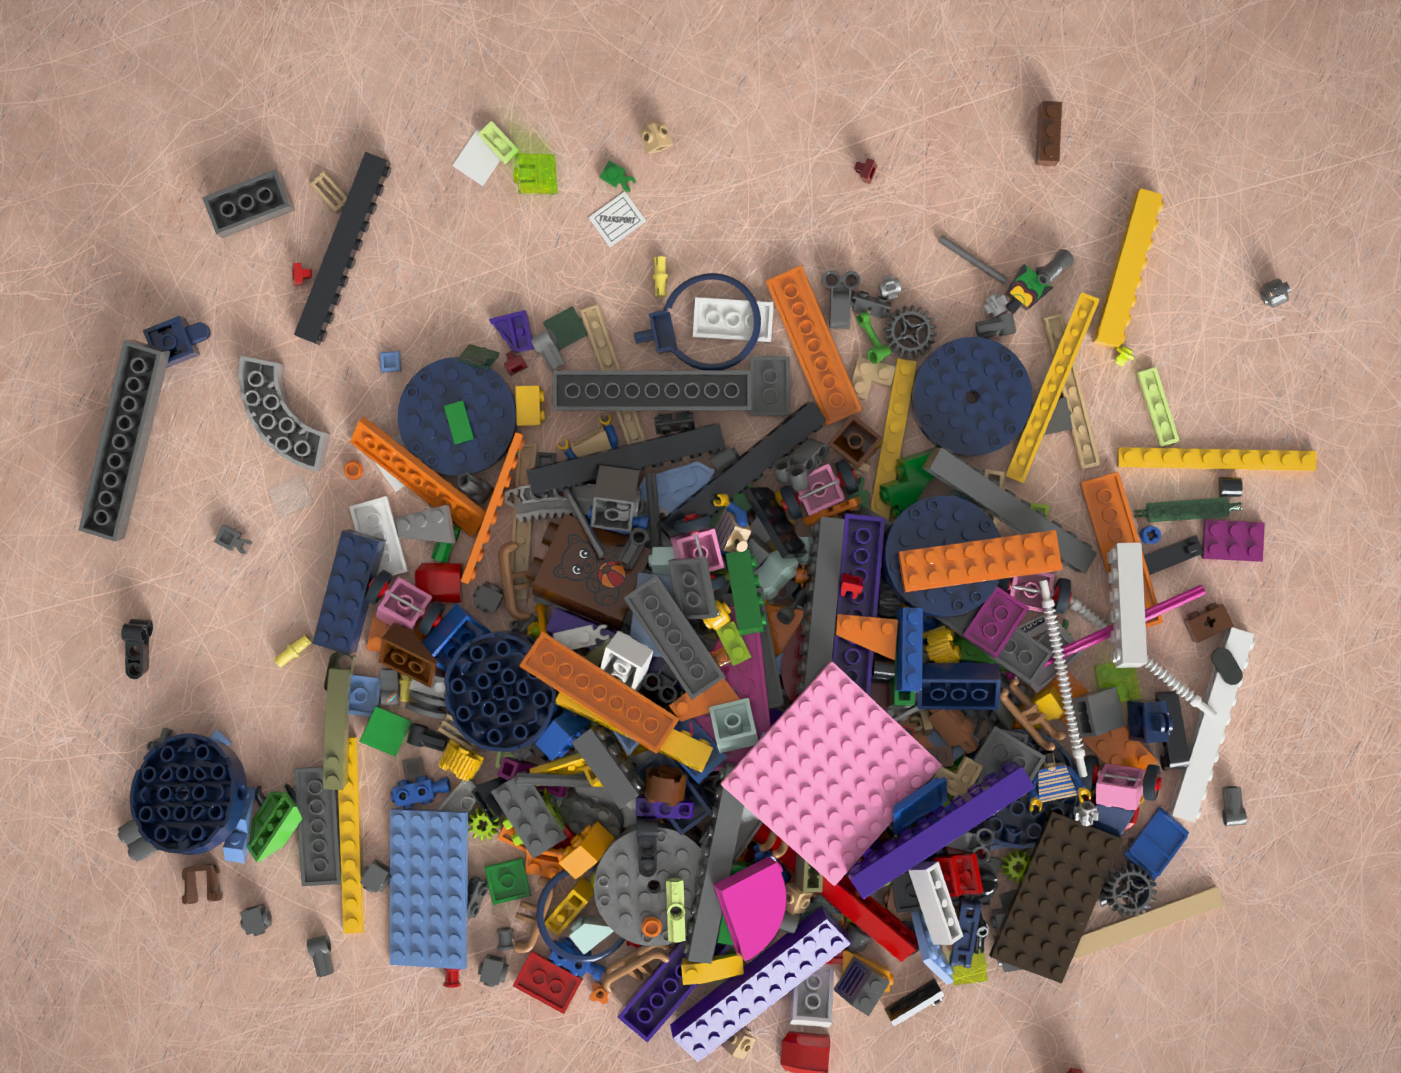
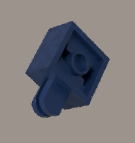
(179, 339)
(1149, 720)

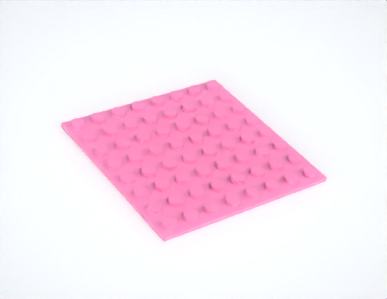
(831, 773)

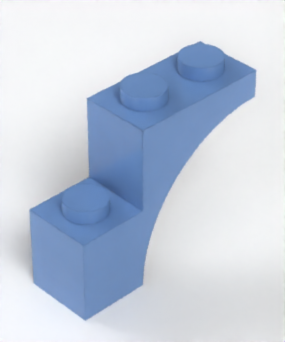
(236, 844)

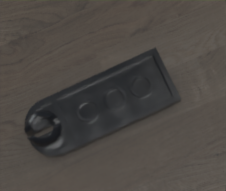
(907, 900)

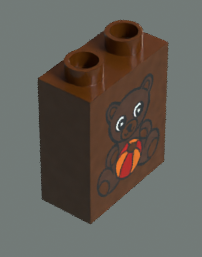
(579, 579)

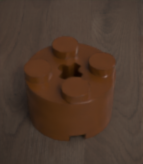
(665, 785)

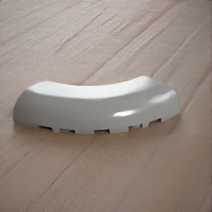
(274, 417)

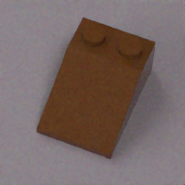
(407, 655)

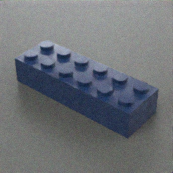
(344, 600)

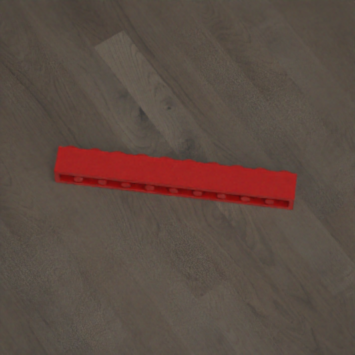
(865, 913)

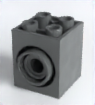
(615, 498)

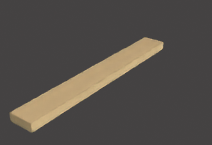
(608, 362)
(1082, 431)
(522, 531)
(1151, 920)

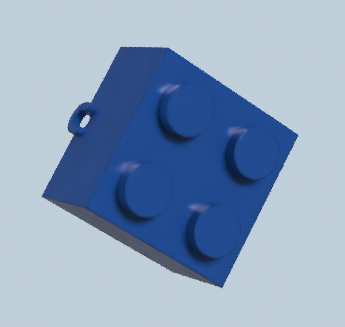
(561, 734)

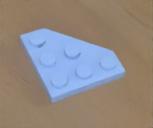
(678, 484)
(931, 954)

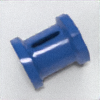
(1154, 530)

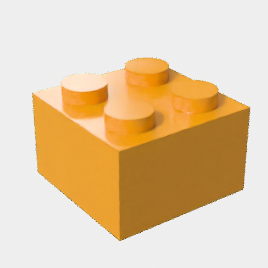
(585, 849)

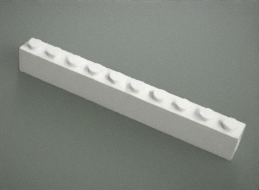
(1209, 732)

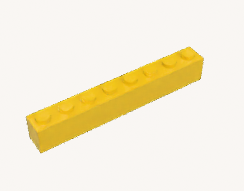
(1128, 268)
(677, 746)

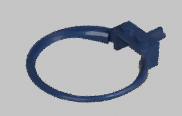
(663, 332)
(542, 929)

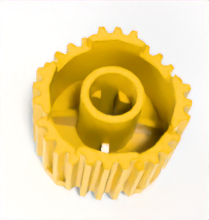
(941, 645)
(461, 760)

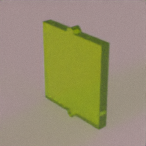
(553, 808)
(974, 974)

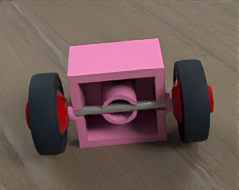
(822, 490)
(699, 542)
(1028, 591)
(404, 604)
(1121, 784)

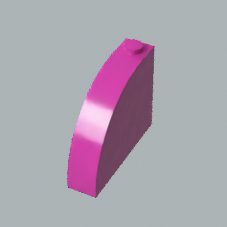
(753, 905)

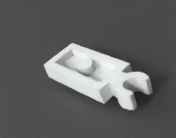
(580, 636)

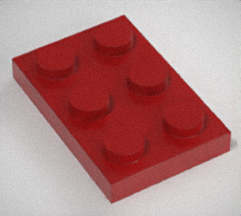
(547, 982)

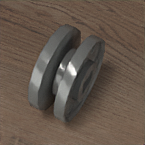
(426, 705)

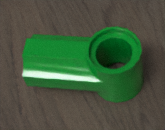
(443, 550)

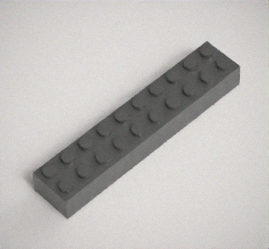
(652, 390)
(124, 440)
(821, 599)

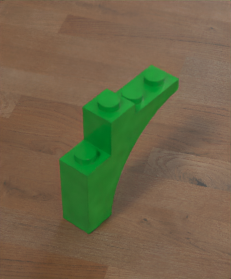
(912, 481)

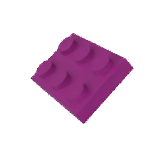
(1233, 540)
(995, 622)

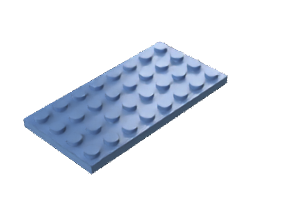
(428, 888)

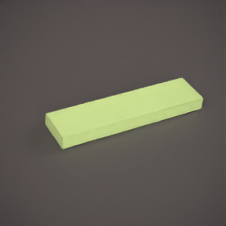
(1157, 406)

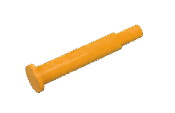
(540, 609)

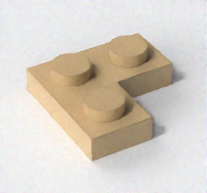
(867, 372)
(963, 777)

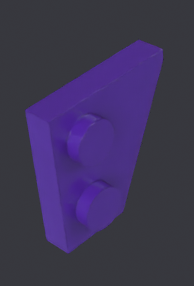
(515, 330)

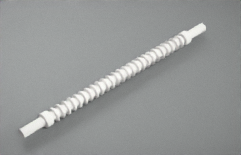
(1048, 604)
(1195, 700)

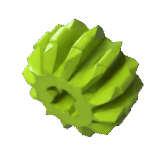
(475, 823)
(1012, 861)

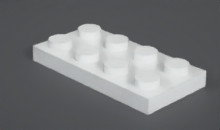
(730, 319)
(377, 520)

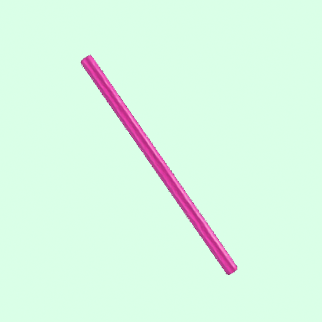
(1105, 633)

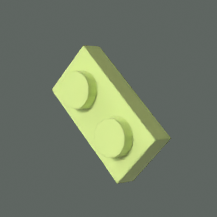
(498, 142)

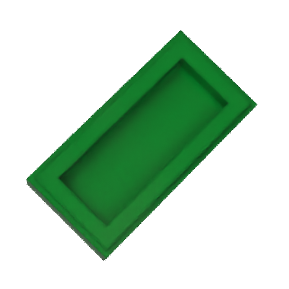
(459, 422)

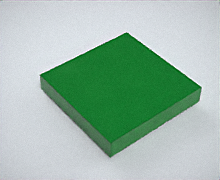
(385, 731)
(507, 880)

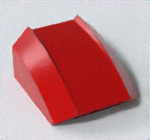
(440, 581)
(805, 1052)

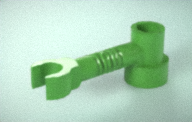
(879, 351)

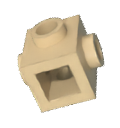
(655, 137)
(796, 899)
(739, 1043)

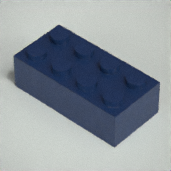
(960, 686)
(693, 792)

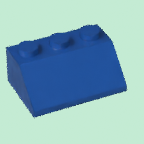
(452, 633)

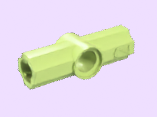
(675, 897)

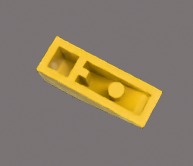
(570, 906)
(722, 967)

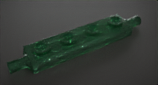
(1187, 509)

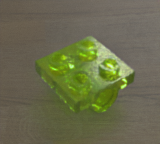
(535, 174)
(1122, 678)

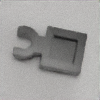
(230, 539)

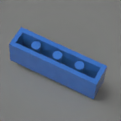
(909, 649)

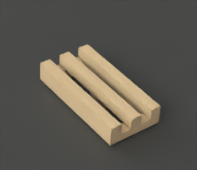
(319, 179)
(442, 729)

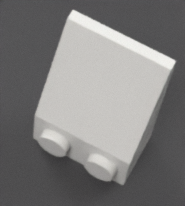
(813, 999)

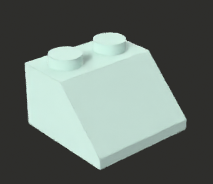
(733, 725)
(589, 932)

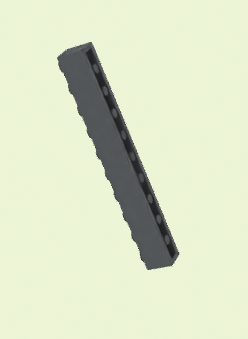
(1005, 506)
(716, 867)

